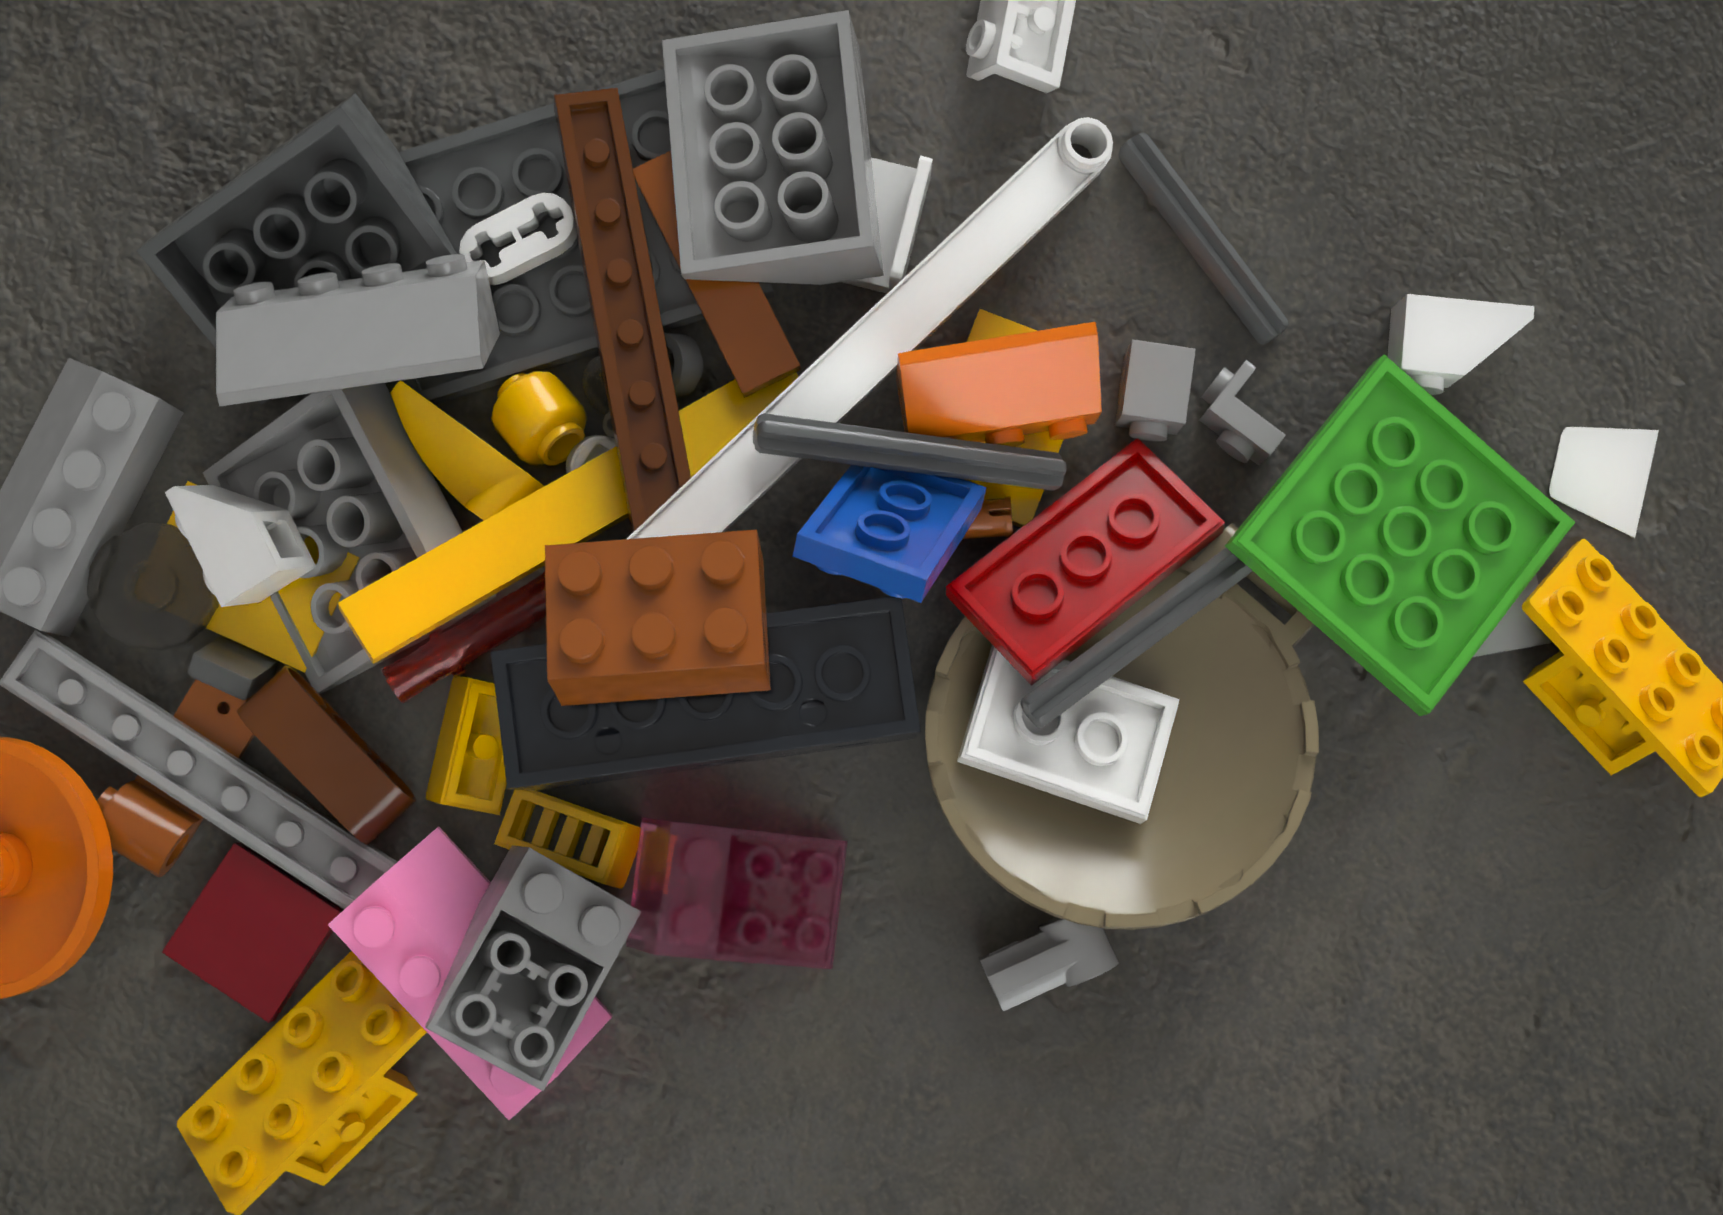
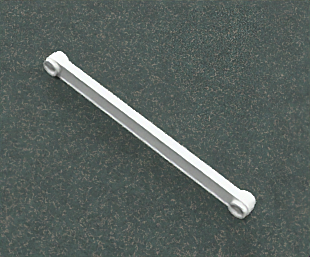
(895, 325)

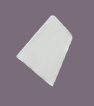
(1604, 473)

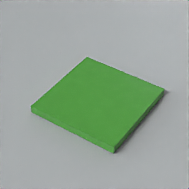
(1400, 535)

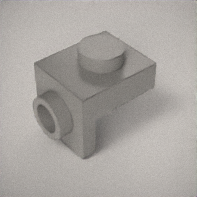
(1240, 429)

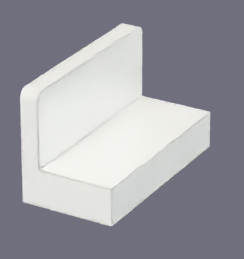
(899, 205)

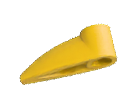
(459, 459)

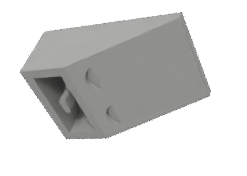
(530, 965)

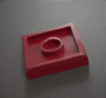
(253, 932)

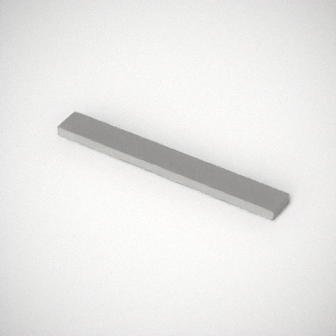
(193, 770)

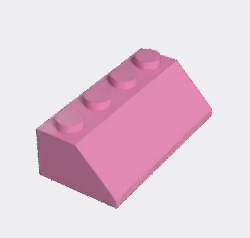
(408, 937)

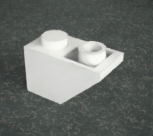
(240, 542)

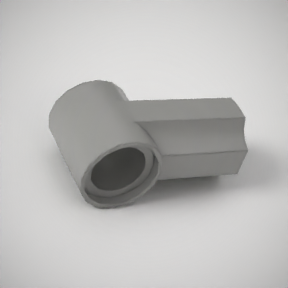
(1047, 959)

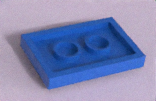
(890, 528)

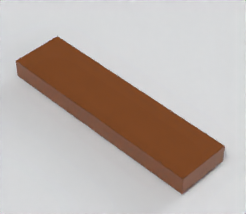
(733, 309)

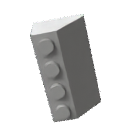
(354, 330)
(75, 491)

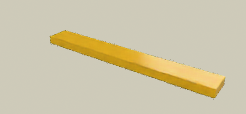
(514, 540)

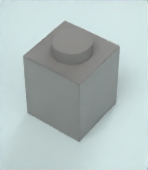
(1154, 389)

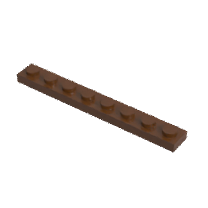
(622, 300)

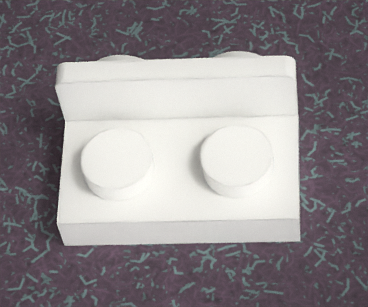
(1021, 41)

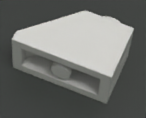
(1447, 337)

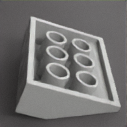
(772, 153)
(354, 489)

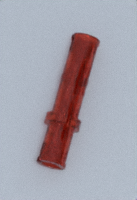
(463, 643)

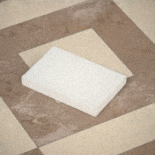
(1094, 753)

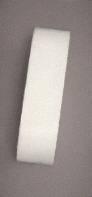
(511, 226)

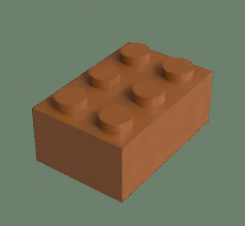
(656, 618)

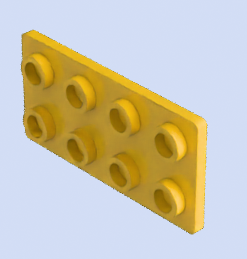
(1624, 674)
(306, 1089)

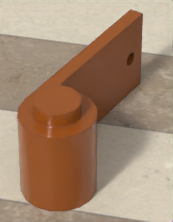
(148, 822)

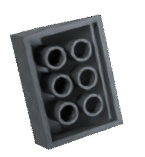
(311, 207)

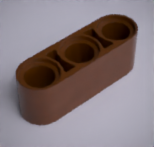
(326, 755)

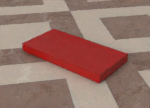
(1084, 560)

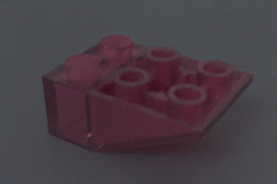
(736, 894)

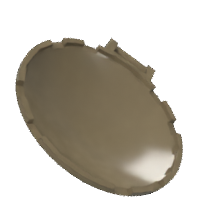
(1225, 790)

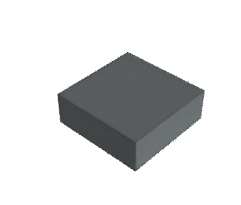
(232, 667)

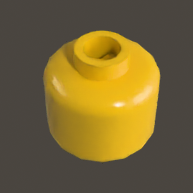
(538, 417)

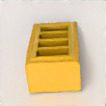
(618, 851)

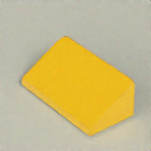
(469, 750)

